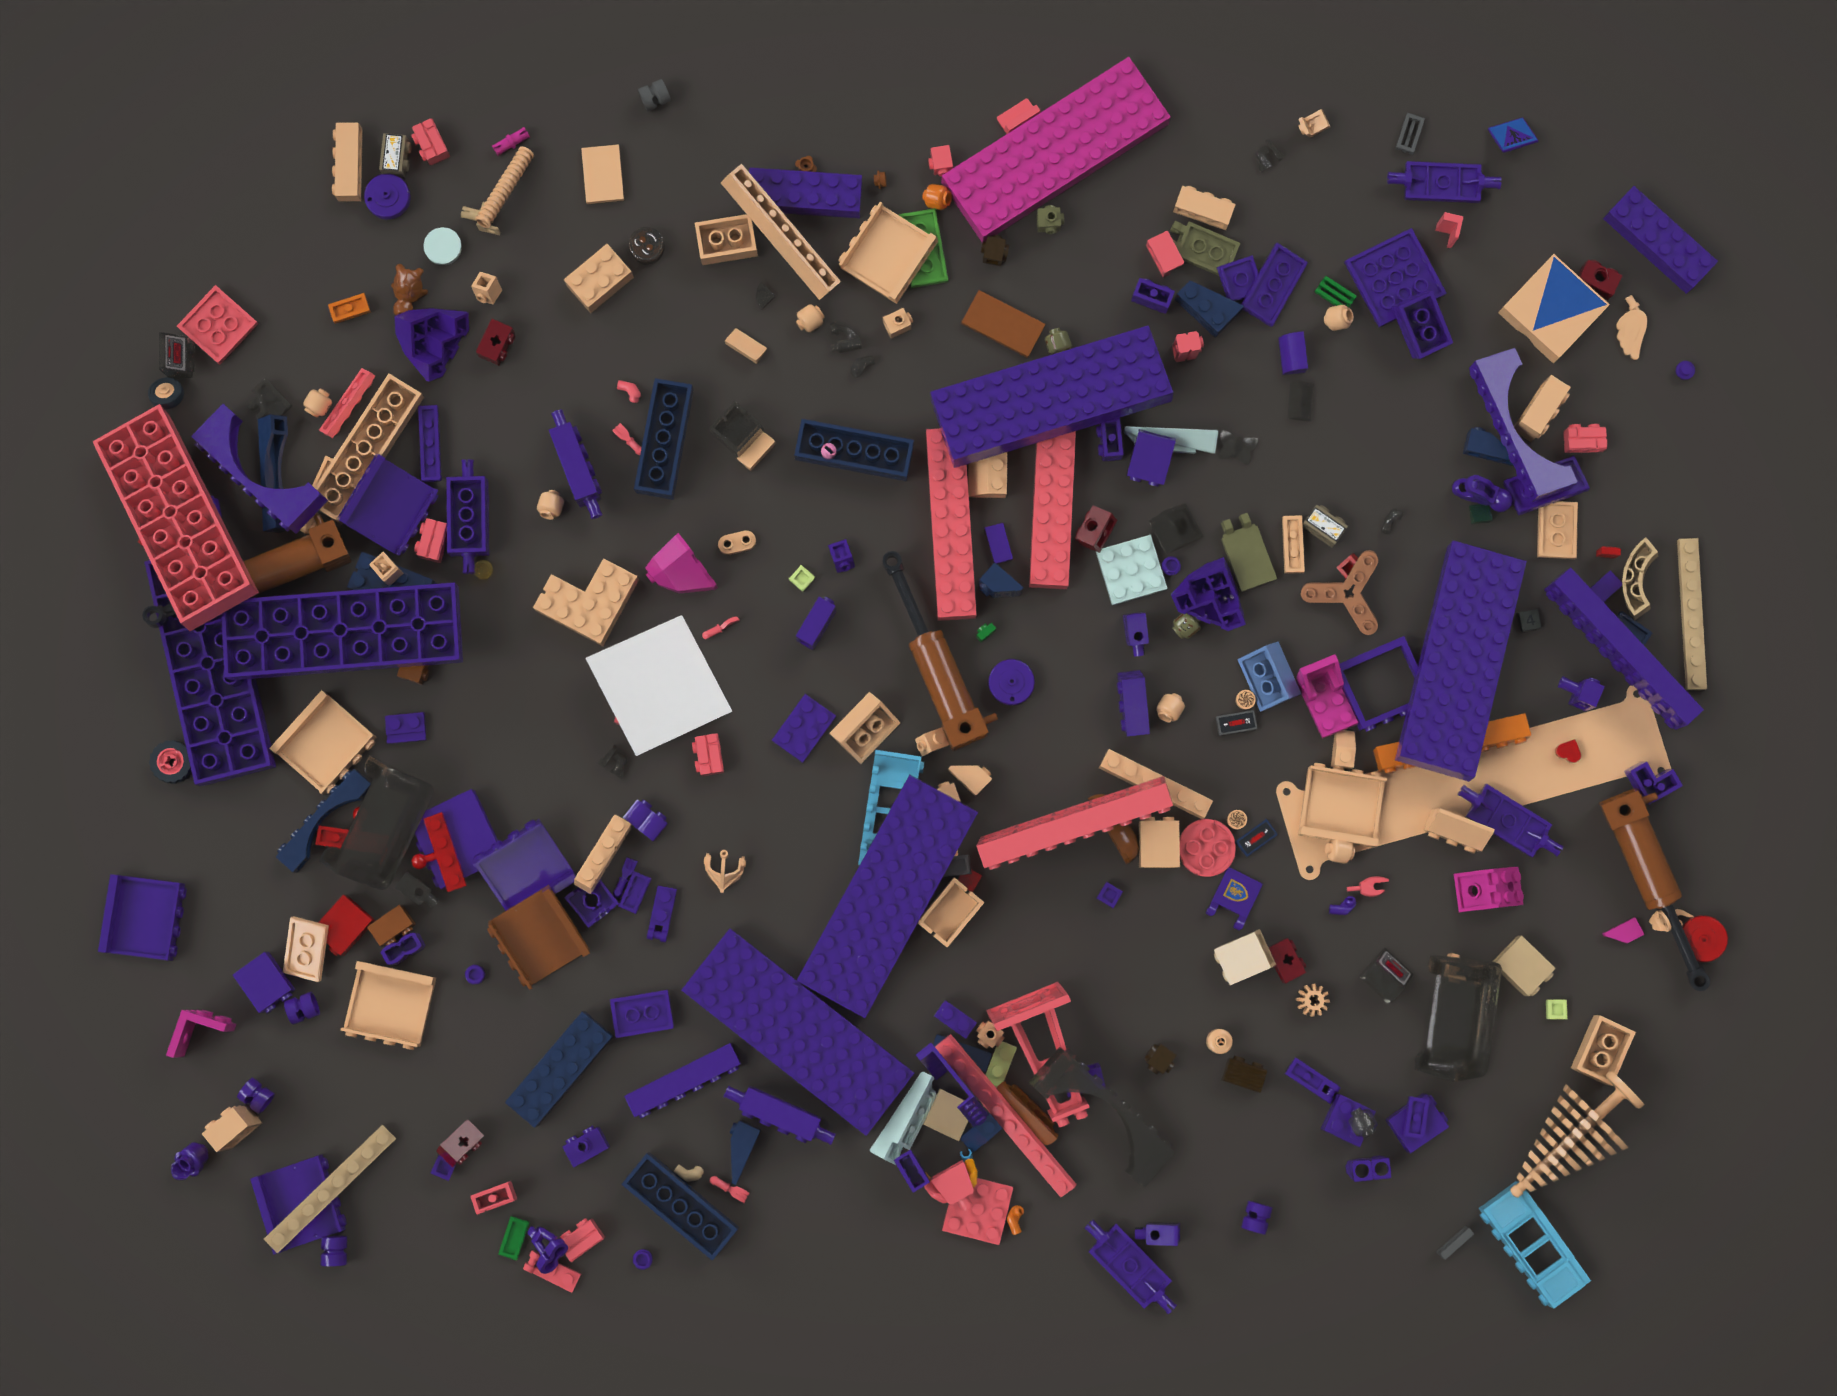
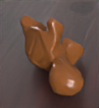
(407, 288)

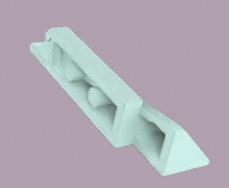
(1186, 439)
(906, 1120)

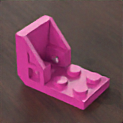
(1323, 694)

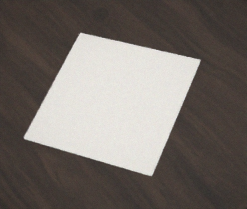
(658, 685)

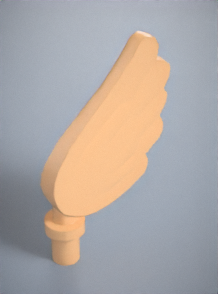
(1632, 329)

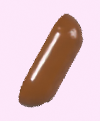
(1123, 838)
(1031, 1113)

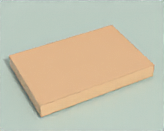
(602, 174)
(1557, 530)
(305, 949)

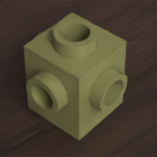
(1049, 219)

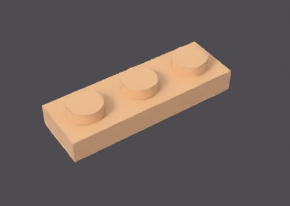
(1293, 544)

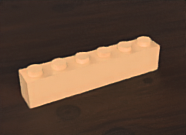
(1136, 774)

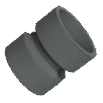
(654, 95)

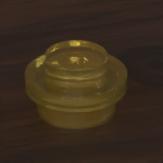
(483, 569)

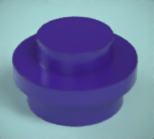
(1685, 370)
(1171, 566)
(642, 1259)

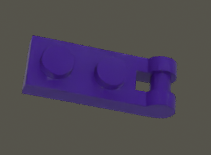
(662, 913)
(1311, 1080)

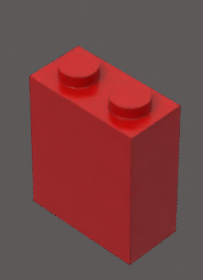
(346, 925)

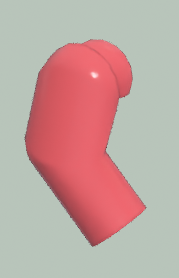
(632, 390)

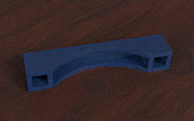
(272, 439)
(298, 849)

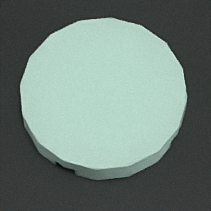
(442, 246)

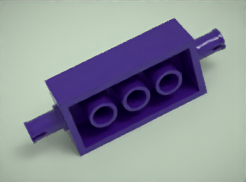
(576, 468)
(467, 516)
(779, 1113)

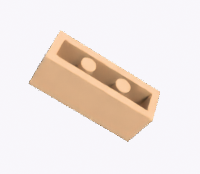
(1204, 207)

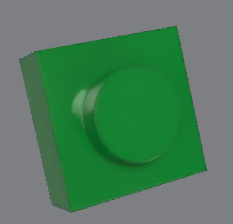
(985, 631)

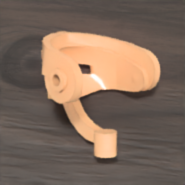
(721, 879)

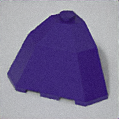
(431, 338)
(1210, 596)

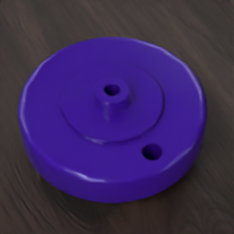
(387, 196)
(1011, 682)

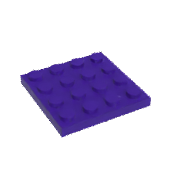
(1393, 274)

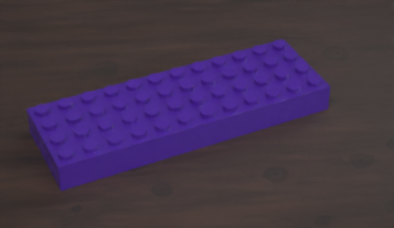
(1051, 396)
(342, 631)
(1460, 661)
(217, 715)
(887, 896)
(798, 1031)

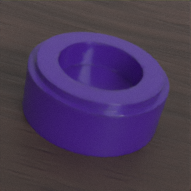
(475, 974)

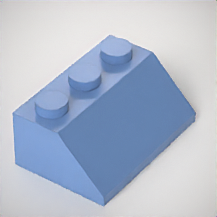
(1269, 676)

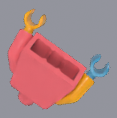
(955, 1183)

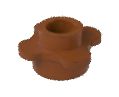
(806, 161)

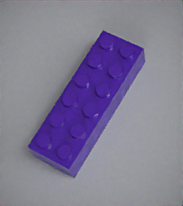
(812, 192)
(1660, 239)

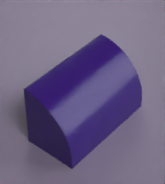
(1293, 353)

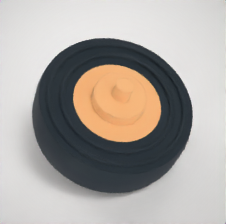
(166, 392)

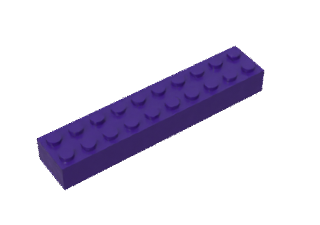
(1623, 650)

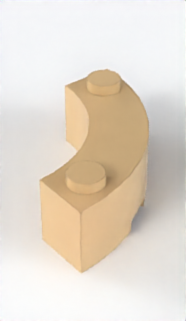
(1633, 578)

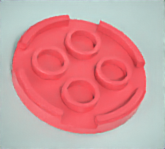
(1207, 847)

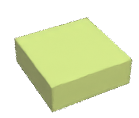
(802, 578)
(1556, 1009)

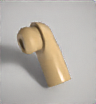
(689, 1175)

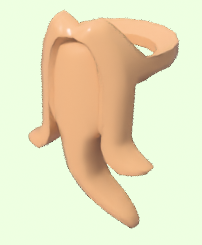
(1661, 922)

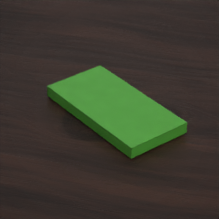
(934, 267)

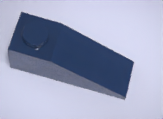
(1485, 446)
(742, 1143)

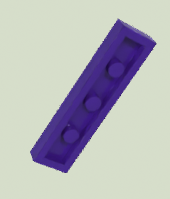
(429, 443)

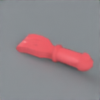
(622, 433)
(717, 629)
(736, 1192)

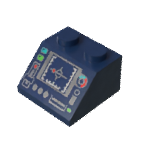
(999, 583)

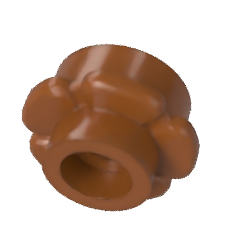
(880, 179)

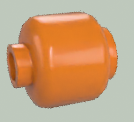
(937, 196)

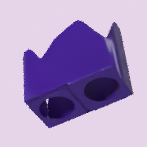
(1350, 1168)

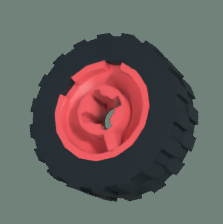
(160, 761)

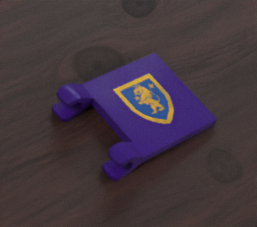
(1236, 894)

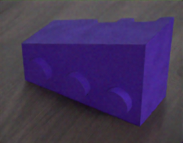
(1133, 703)

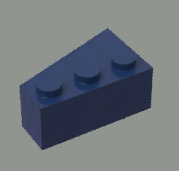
(1208, 307)

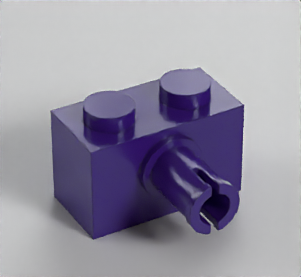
(1584, 693)
(586, 1146)

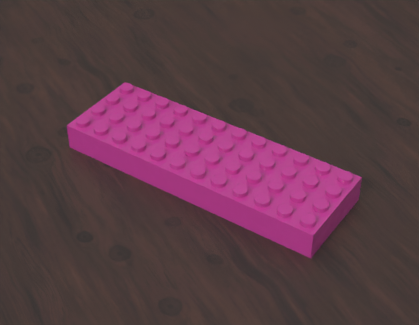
(1056, 149)

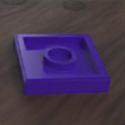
(1238, 277)

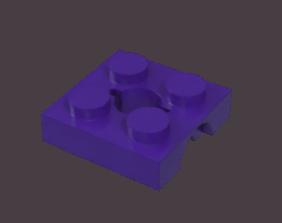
(588, 914)

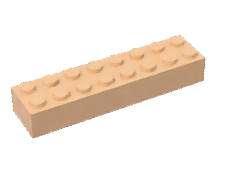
(372, 435)

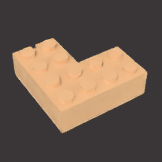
(592, 611)

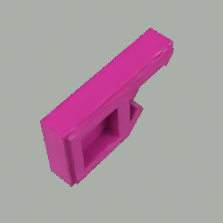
(1626, 931)

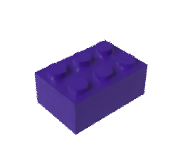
(1422, 324)

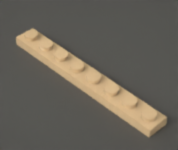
(1692, 614)
(329, 1189)

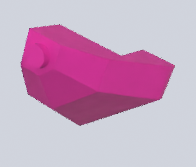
(679, 569)

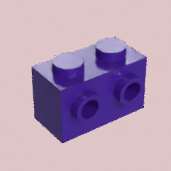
(1152, 295)
(1111, 440)

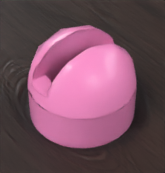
(825, 453)

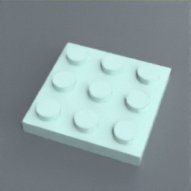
(1131, 570)

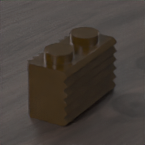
(1244, 1074)

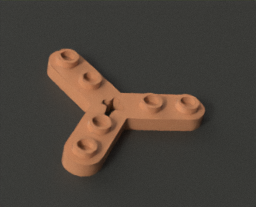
(1355, 604)

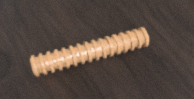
(504, 187)

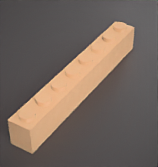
(780, 231)

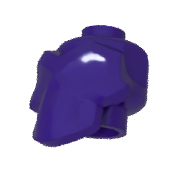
(189, 1161)

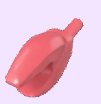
(1366, 886)

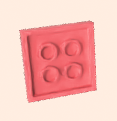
(217, 324)
(986, 1216)

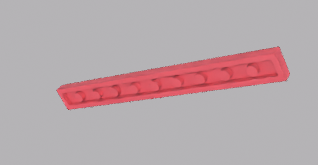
(1005, 1115)

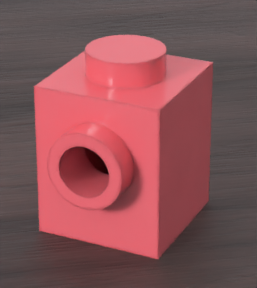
(940, 160)

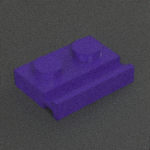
(405, 728)

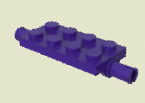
(1443, 181)
(1510, 820)
(1130, 1266)

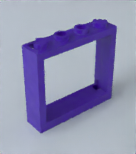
(1388, 716)

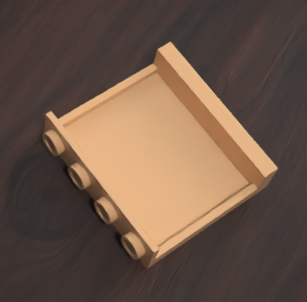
(887, 253)
(323, 742)
(1342, 805)
(389, 1005)

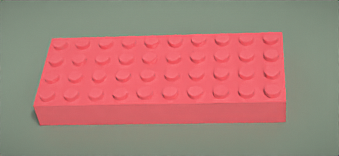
(1074, 822)

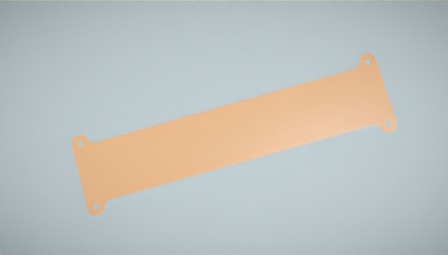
(1527, 772)

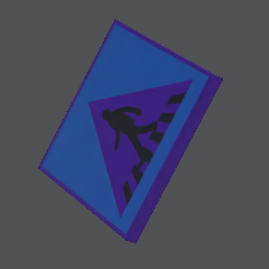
(1512, 135)

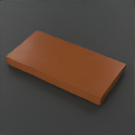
(1003, 323)

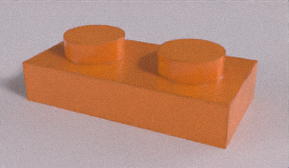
(349, 308)

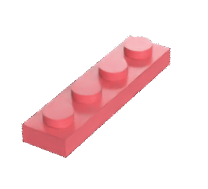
(347, 402)

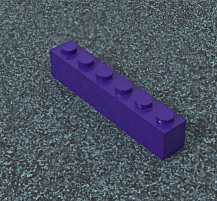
(683, 1079)

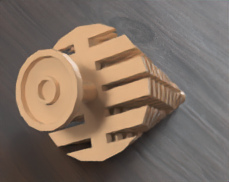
(1577, 1134)

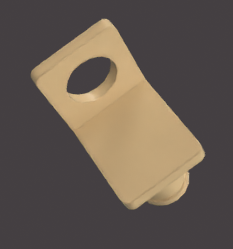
(470, 213)

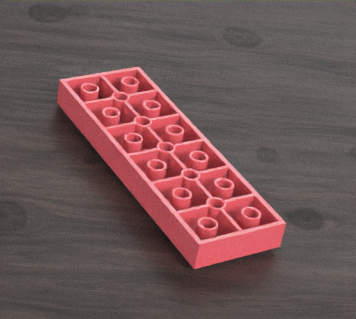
(175, 518)

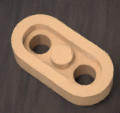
(737, 543)

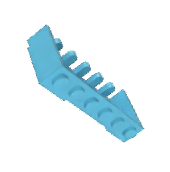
(890, 771)
(1558, 1280)

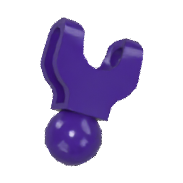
(1483, 492)

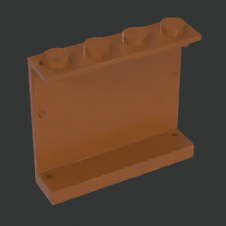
(537, 936)

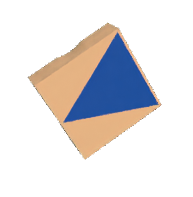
(1553, 308)

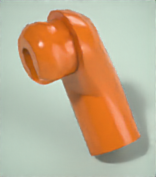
(1013, 1218)

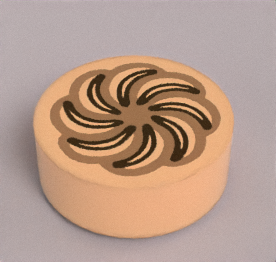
(1245, 699)
(1237, 819)

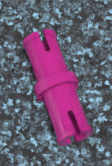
(510, 141)

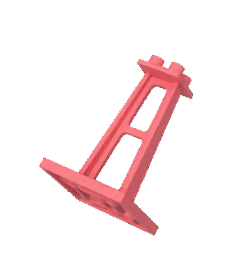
(1028, 1006)

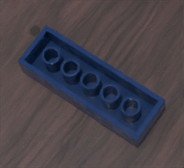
(664, 439)
(855, 449)
(559, 1069)
(680, 1205)

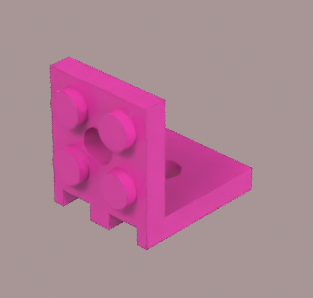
(1495, 889)
(185, 1027)

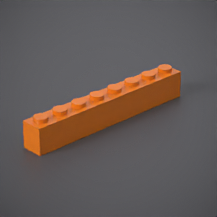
(1498, 734)

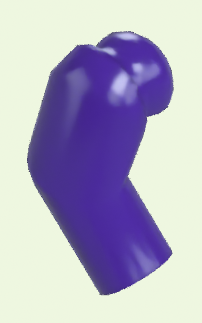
(1344, 908)

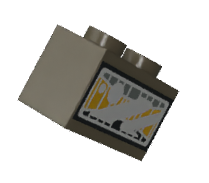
(394, 155)
(1324, 525)

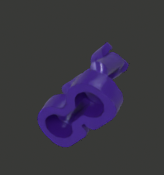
(554, 1250)

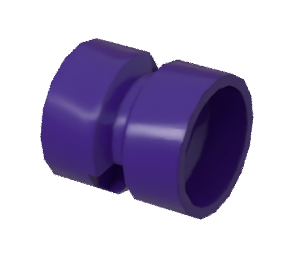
(300, 1008)
(255, 1095)
(1256, 1217)
(333, 1251)

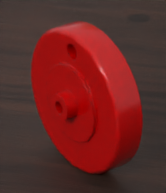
(1706, 937)

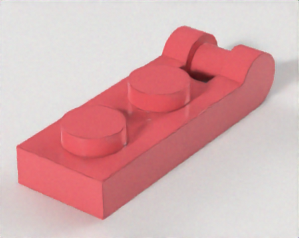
(561, 1276)

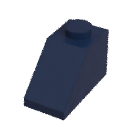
(979, 1135)

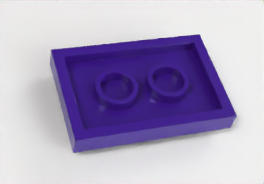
(804, 728)
(641, 1013)

